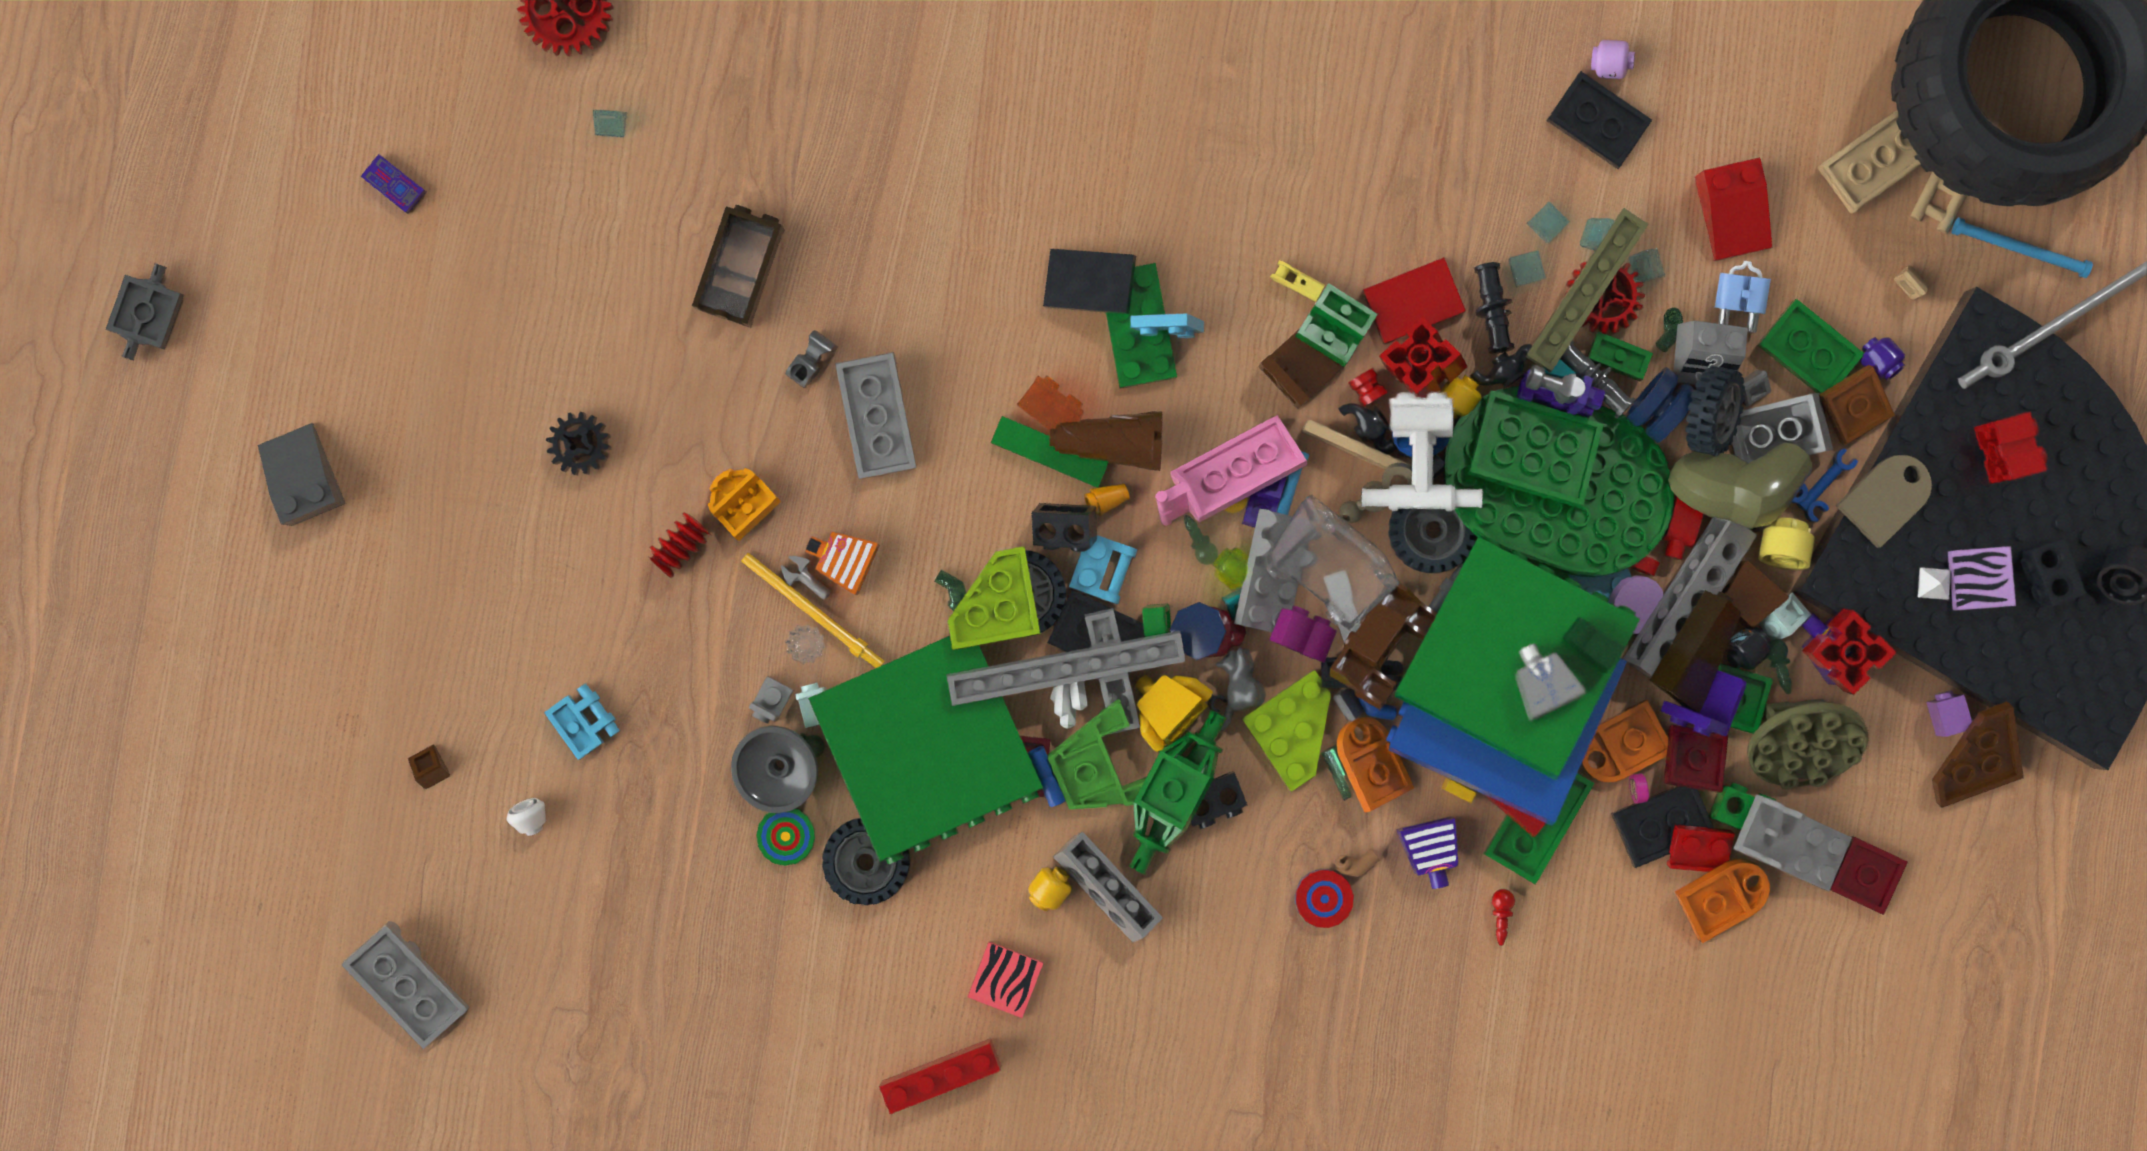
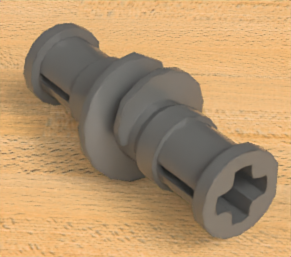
(1584, 366)

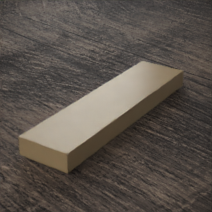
(1349, 445)

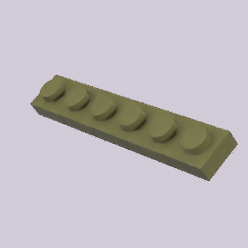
(1586, 290)

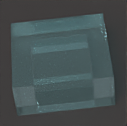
(1527, 268)

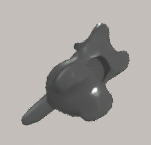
(1242, 688)

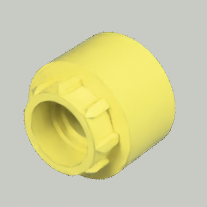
(1787, 544)

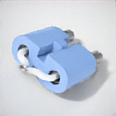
(1742, 294)

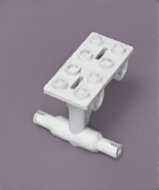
(1422, 422)

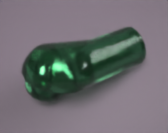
(1671, 320)
(955, 588)

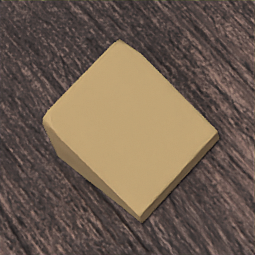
(1911, 283)

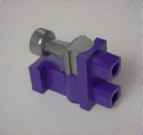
(1564, 394)

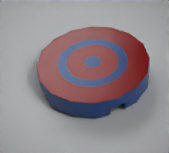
(1324, 898)

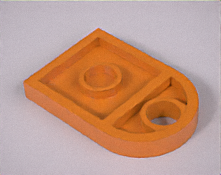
(1627, 743)
(1370, 766)
(1722, 898)

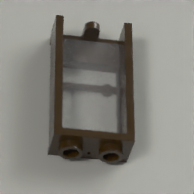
(738, 265)

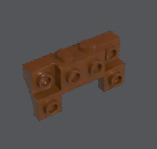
(1375, 641)

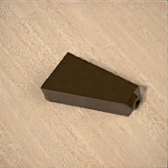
(1697, 651)

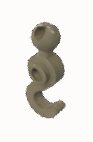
(1355, 509)

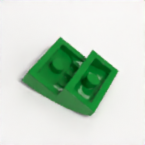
(1336, 325)

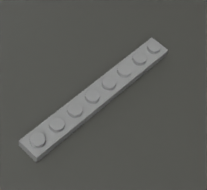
(1066, 668)

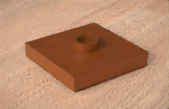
(1857, 404)

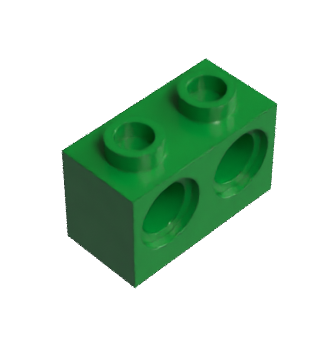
(1737, 818)

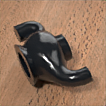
(1506, 369)
(1371, 426)

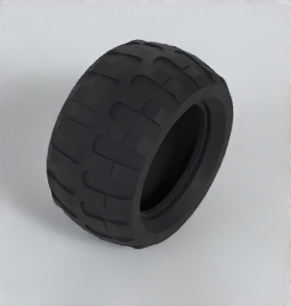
(1977, 156)

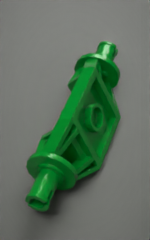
(1175, 791)

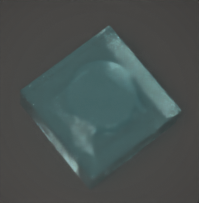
(1548, 222)

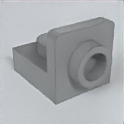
(770, 700)

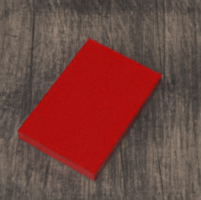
(1409, 296)

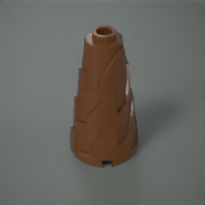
(1117, 439)

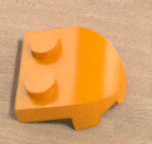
(740, 501)

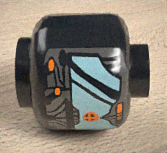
(1748, 648)

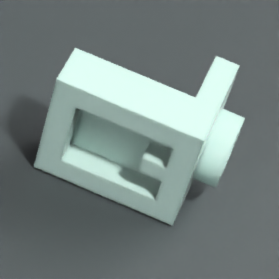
(1785, 618)
(806, 709)

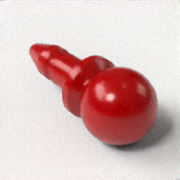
(1503, 902)

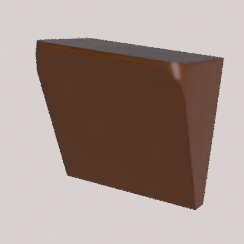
(428, 767)

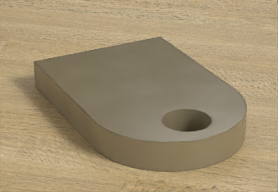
(1885, 499)

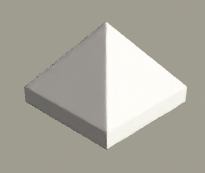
(1934, 583)

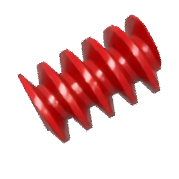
(678, 544)

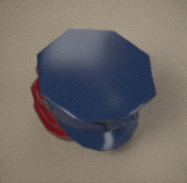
(1207, 631)

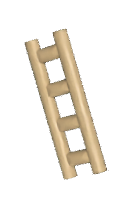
(1924, 207)

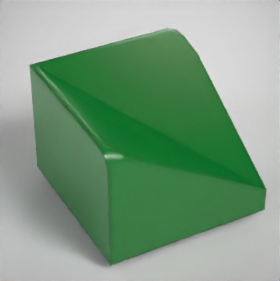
(1156, 619)

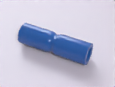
(1045, 773)

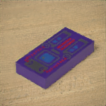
(393, 184)

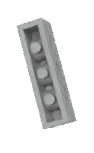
(1107, 887)

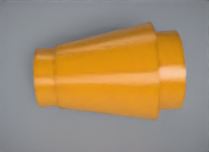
(1107, 497)

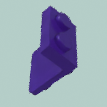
(1717, 709)

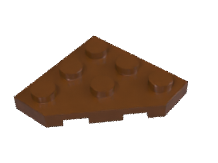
(1982, 758)

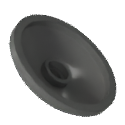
(761, 779)

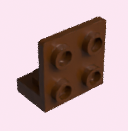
(1298, 370)

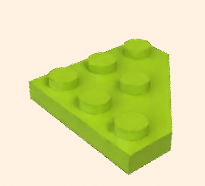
(997, 603)
(1292, 728)

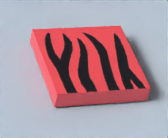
(1005, 979)

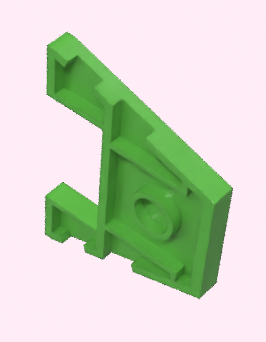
(1086, 768)

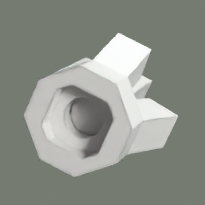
(1067, 700)

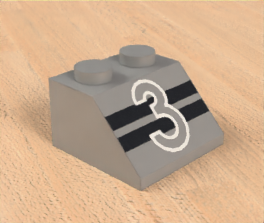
(1707, 345)

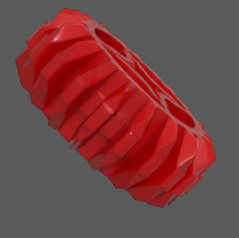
(1616, 298)

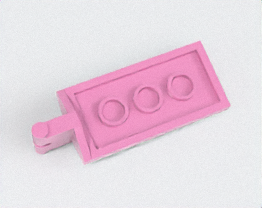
(1231, 472)

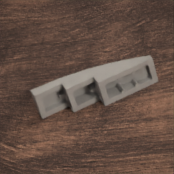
(1103, 631)

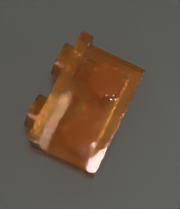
(1048, 405)

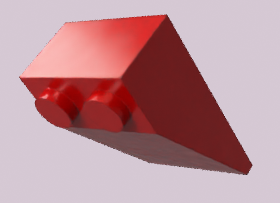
(1735, 208)

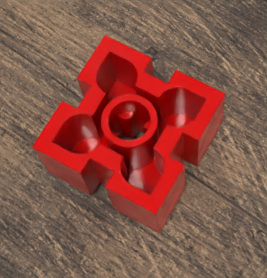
(1425, 345)
(2011, 448)
(1867, 651)

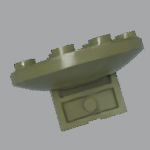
(1807, 742)

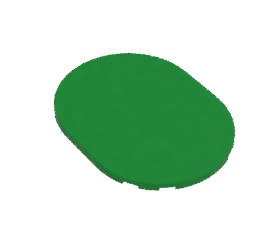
(1621, 515)

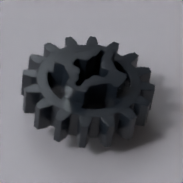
(574, 453)

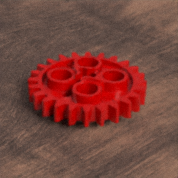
(547, 27)

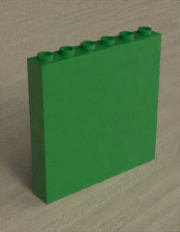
(1474, 645)
(918, 759)

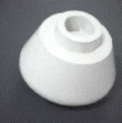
(527, 816)

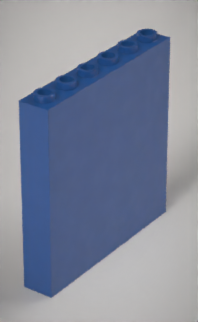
(1487, 770)

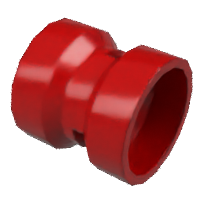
(1367, 387)

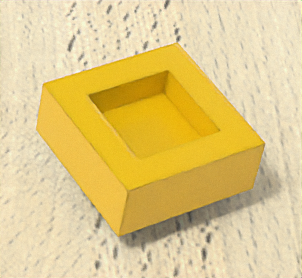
(1459, 790)

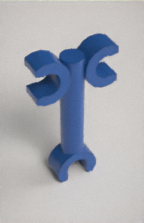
(1807, 499)

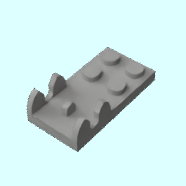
(876, 415)
(1261, 593)
(1792, 842)
(405, 984)

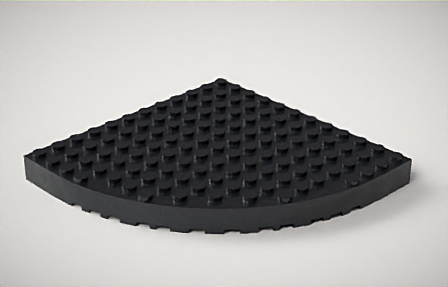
(2065, 667)

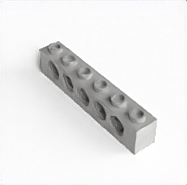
(1705, 568)

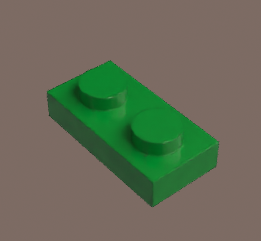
(1620, 356)

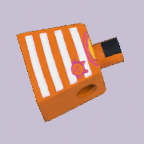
(844, 559)

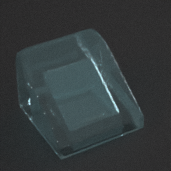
(1594, 232)

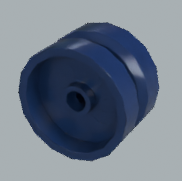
(1658, 402)

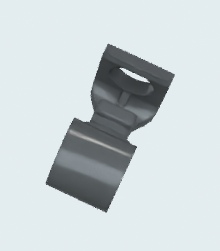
(805, 367)

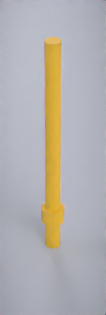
(857, 646)

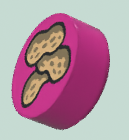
(1638, 788)

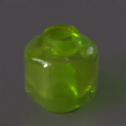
(1231, 567)

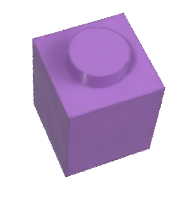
(1949, 713)

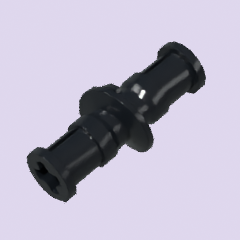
(1494, 308)

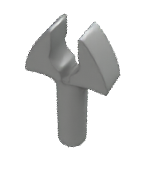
(805, 577)

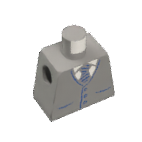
(1545, 683)

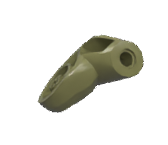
(1739, 490)

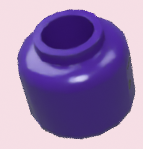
(1884, 357)

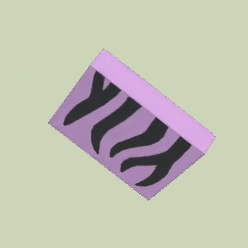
(1981, 578)

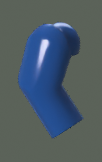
(1387, 712)

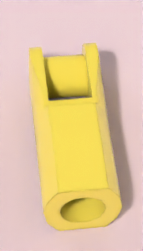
(1302, 284)

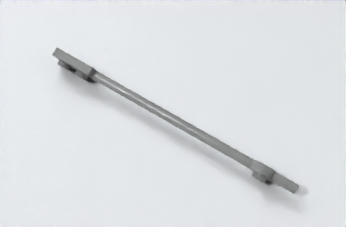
(2005, 356)

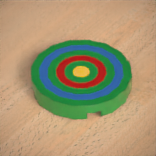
(786, 837)

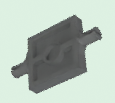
(144, 312)

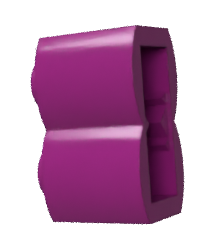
(1303, 634)

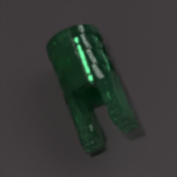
(1336, 768)

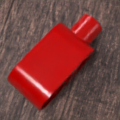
(1681, 529)

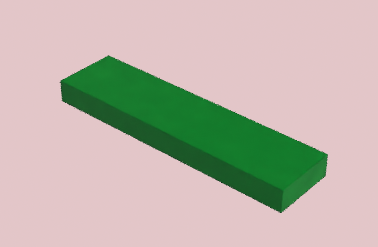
(1035, 447)

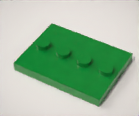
(1535, 449)

